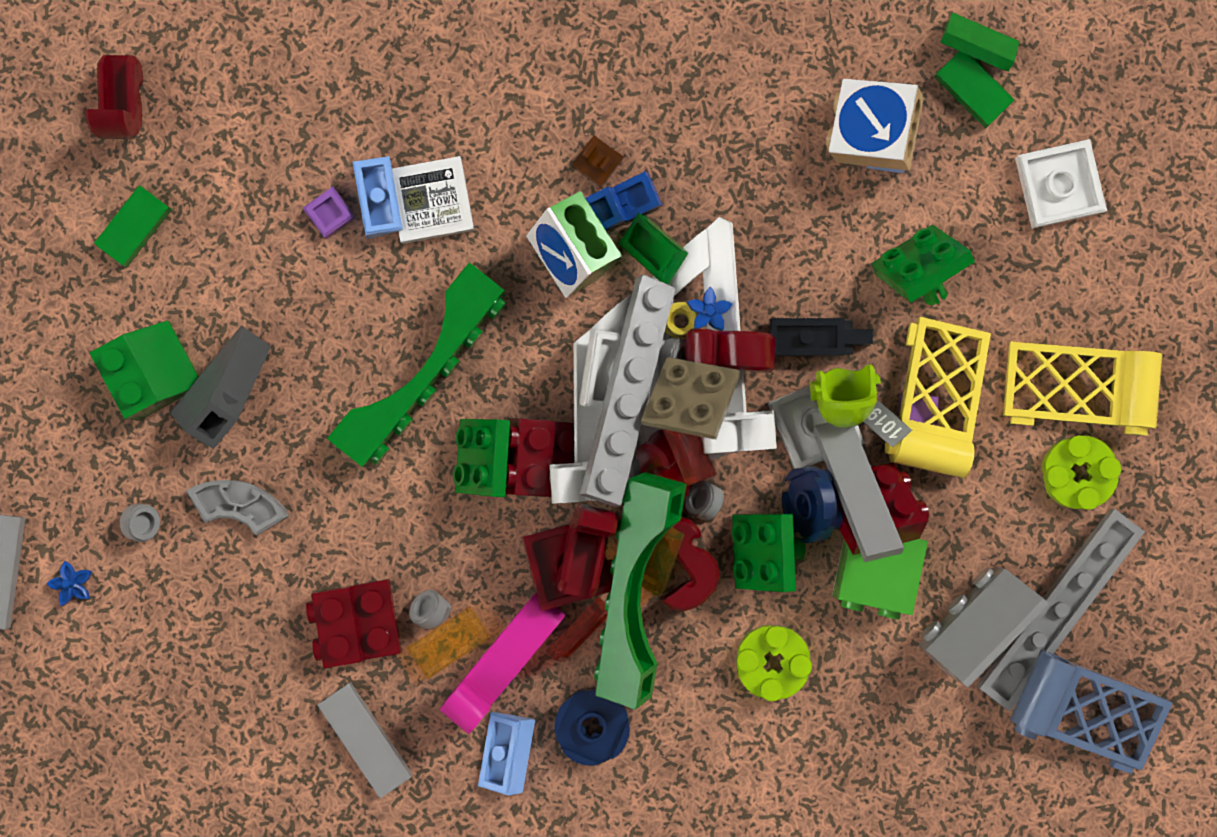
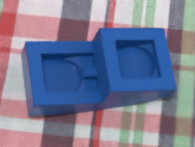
(624, 201)

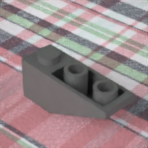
(222, 389)

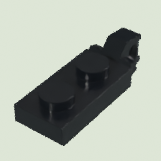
(817, 337)

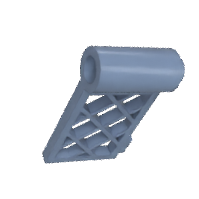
(1048, 698)

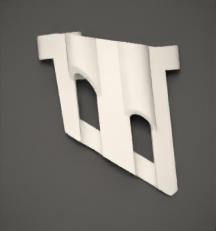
(740, 431)

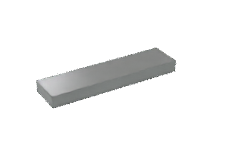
(858, 492)

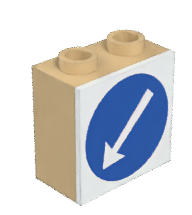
(875, 124)

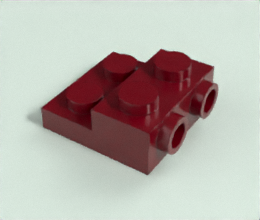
(531, 451)
(907, 513)
(545, 556)
(354, 623)

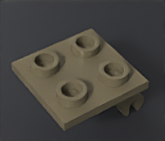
(690, 398)

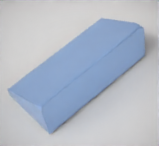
(377, 197)
(506, 753)

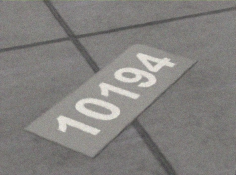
(887, 425)

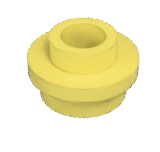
(680, 308)

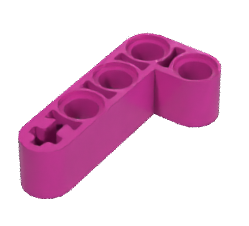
(500, 664)

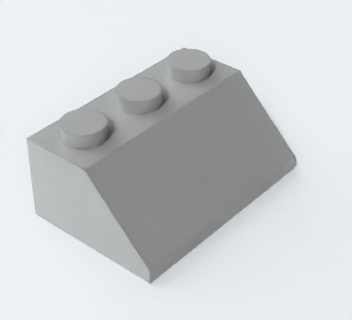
(981, 624)

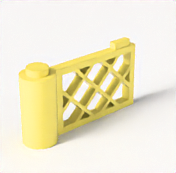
(1132, 395)
(929, 445)

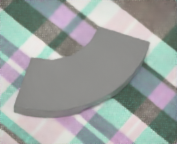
(238, 501)

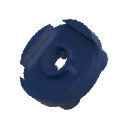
(812, 503)
(600, 746)

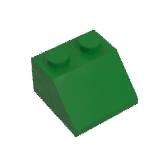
(145, 369)

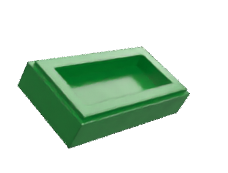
(980, 42)
(974, 88)
(132, 226)
(653, 248)

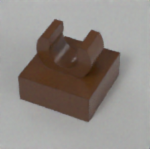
(597, 161)

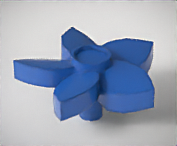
(709, 310)
(70, 583)

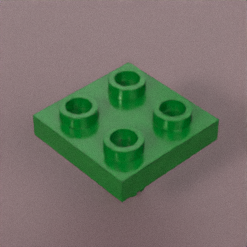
(923, 265)
(482, 457)
(765, 552)

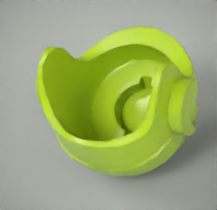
(845, 395)

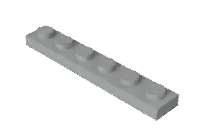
(627, 391)
(1067, 602)

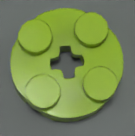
(1084, 493)
(774, 640)

